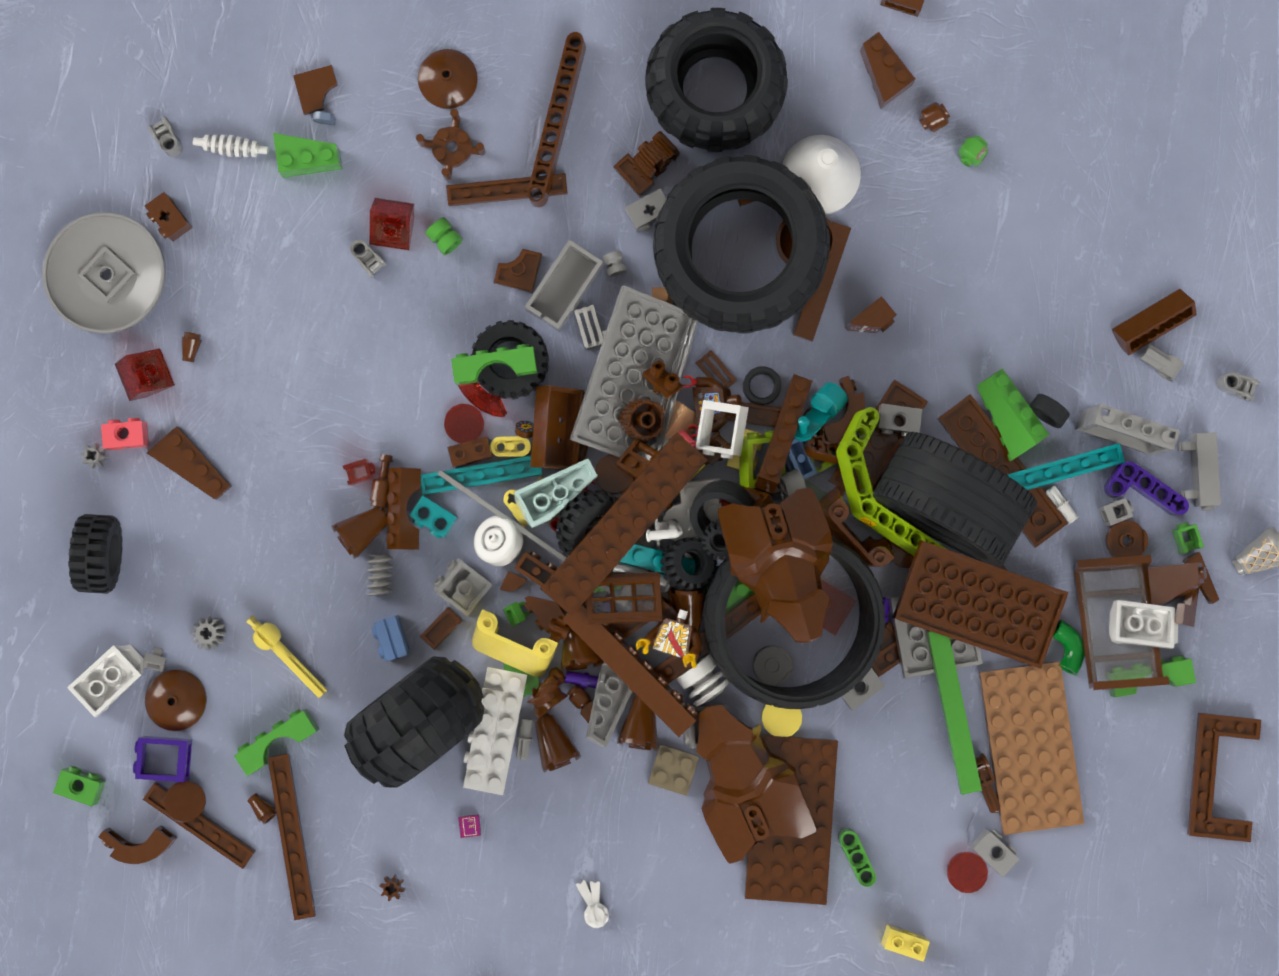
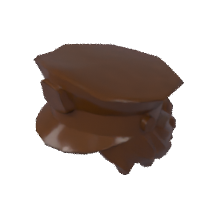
(548, 693)

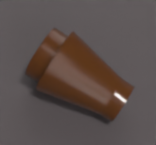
(190, 346)
(261, 808)

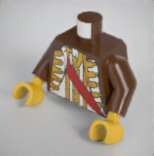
(674, 639)

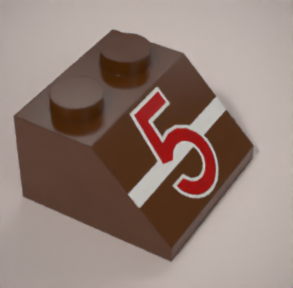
(874, 318)

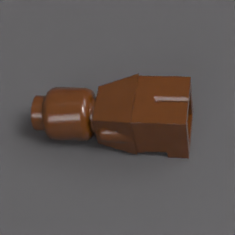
(581, 699)

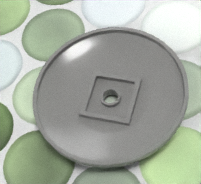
(76, 267)

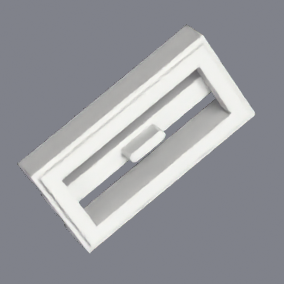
(584, 310)

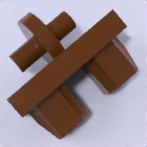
(662, 381)

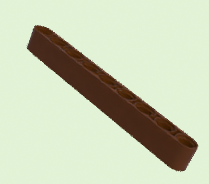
(556, 110)

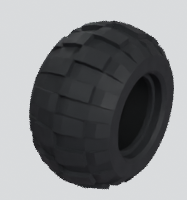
(723, 36)
(414, 722)

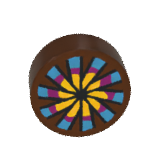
(524, 429)

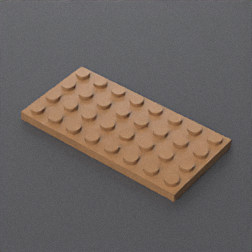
(1031, 748)

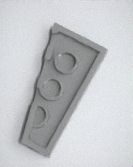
(608, 705)

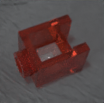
(359, 471)

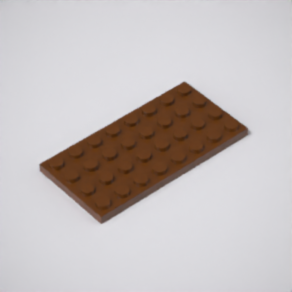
(980, 604)
(794, 866)

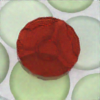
(464, 423)
(967, 872)

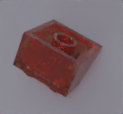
(391, 223)
(144, 374)

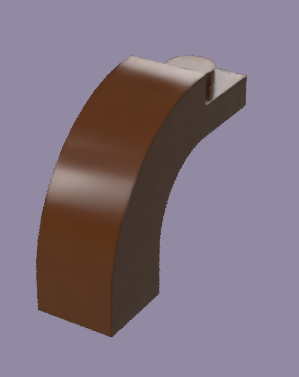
(835, 431)
(139, 853)

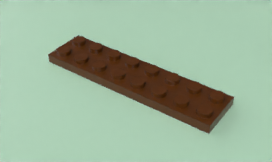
(977, 436)

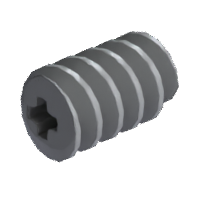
(379, 575)

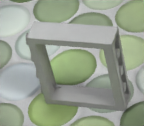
(1127, 430)

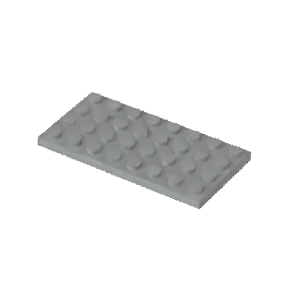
(636, 337)

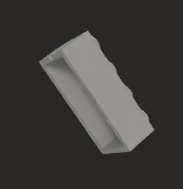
(564, 285)

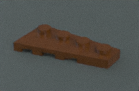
(187, 461)

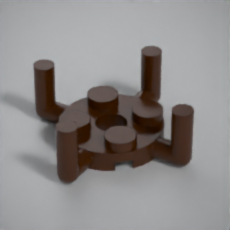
(443, 138)

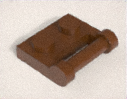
(634, 463)

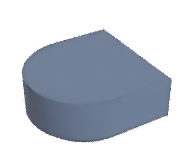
(324, 118)

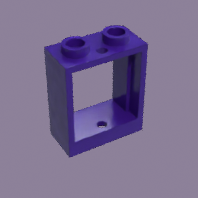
(183, 763)

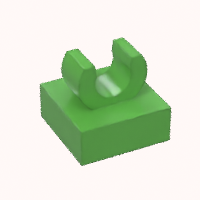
(514, 613)

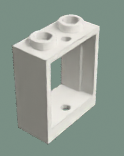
(706, 423)

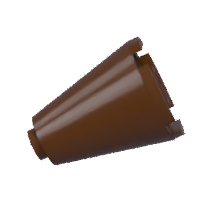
(360, 530)
(689, 601)
(577, 654)
(639, 727)
(554, 744)

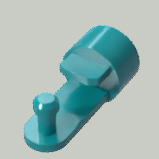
(826, 404)

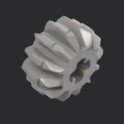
(205, 640)

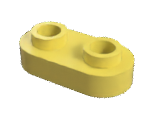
(511, 445)

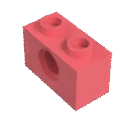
(136, 438)

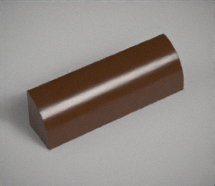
(1154, 321)

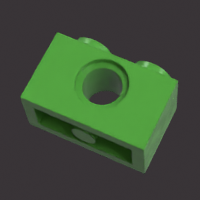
(67, 786)

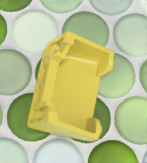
(509, 652)

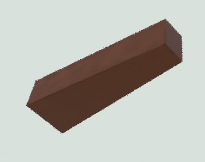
(1208, 588)

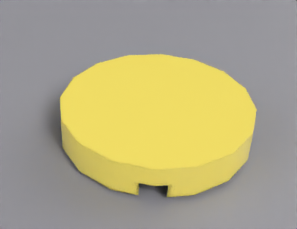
(781, 721)

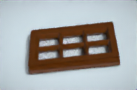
(626, 599)

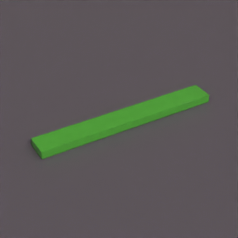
(954, 713)

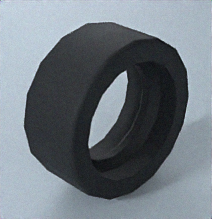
(754, 372)
(1049, 410)

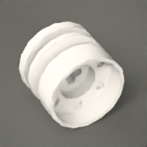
(703, 681)

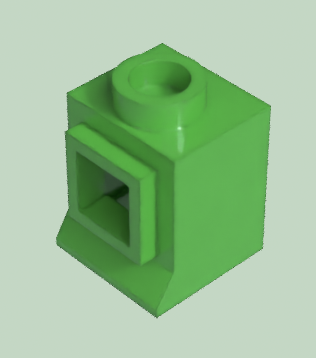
(1194, 536)

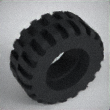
(521, 334)
(578, 517)
(95, 553)

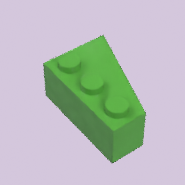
(305, 156)

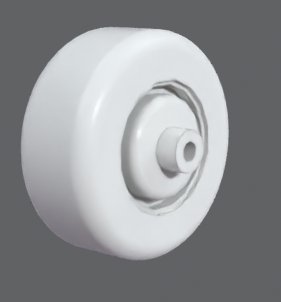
(498, 541)

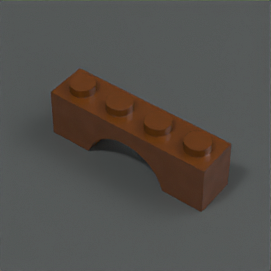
(402, 484)

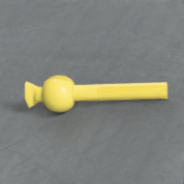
(268, 637)

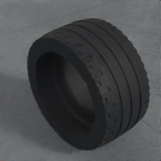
(716, 490)

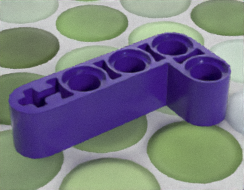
(1149, 491)

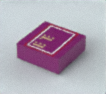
(469, 826)

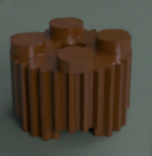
(656, 155)
(632, 419)

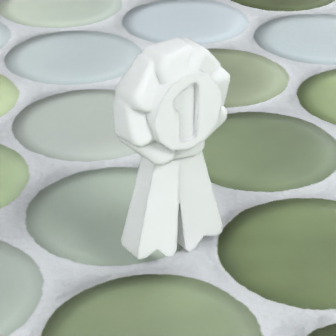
(596, 914)

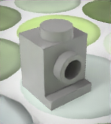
(1125, 511)

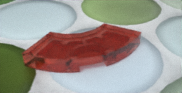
(483, 400)

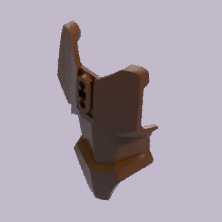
(782, 566)
(747, 779)

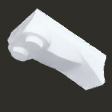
(1143, 624)
(108, 678)

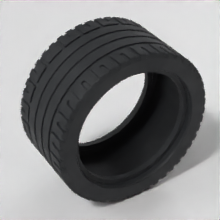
(955, 498)

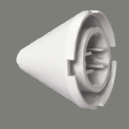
(828, 169)

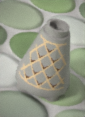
(1259, 554)

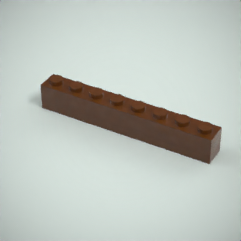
(634, 671)

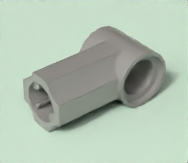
(1166, 365)

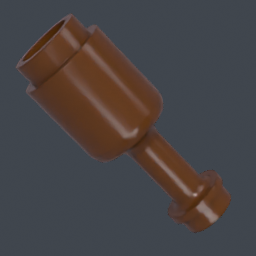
(380, 486)

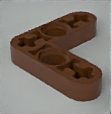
(820, 450)

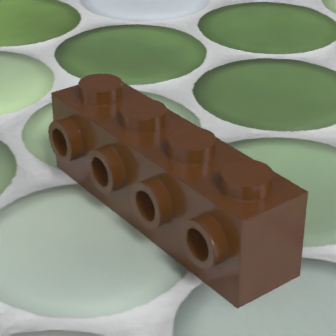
(534, 569)

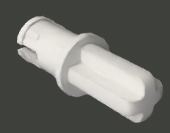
(1062, 504)

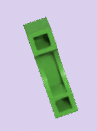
(467, 368)
(1178, 670)
(255, 756)

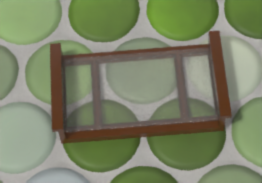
(1097, 587)

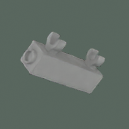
(1204, 470)

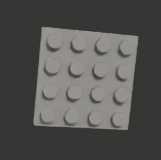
(915, 650)

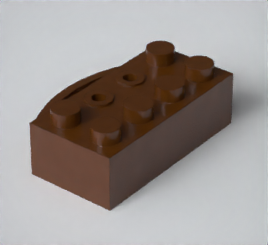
(550, 405)

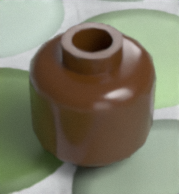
(934, 117)

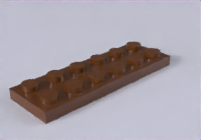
(882, 446)

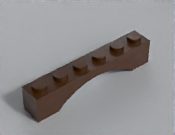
(783, 434)

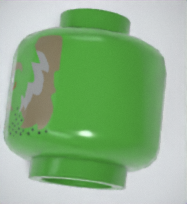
(973, 151)

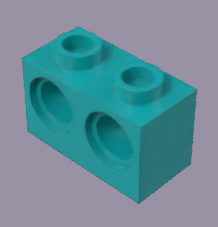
(436, 513)

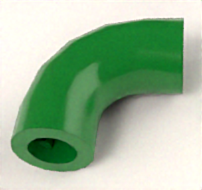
(1072, 645)

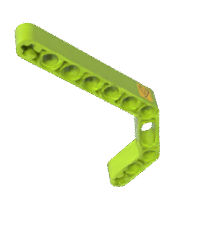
(865, 496)

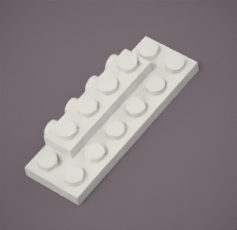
(495, 735)

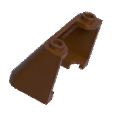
(874, 552)

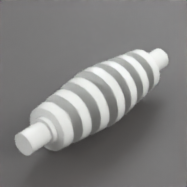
(230, 145)

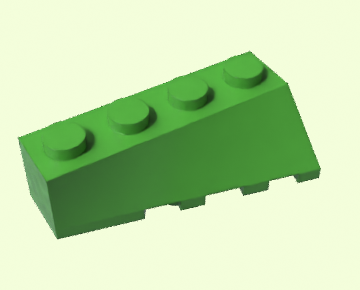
(1011, 414)

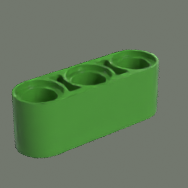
(861, 866)

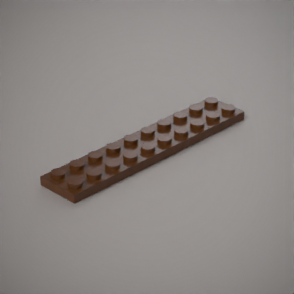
(623, 524)

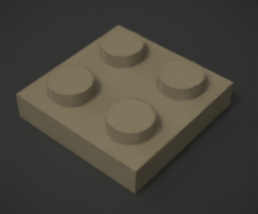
(673, 769)

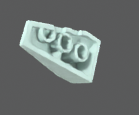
(548, 496)

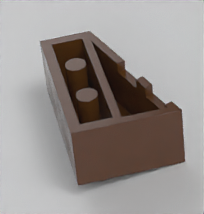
(885, 69)

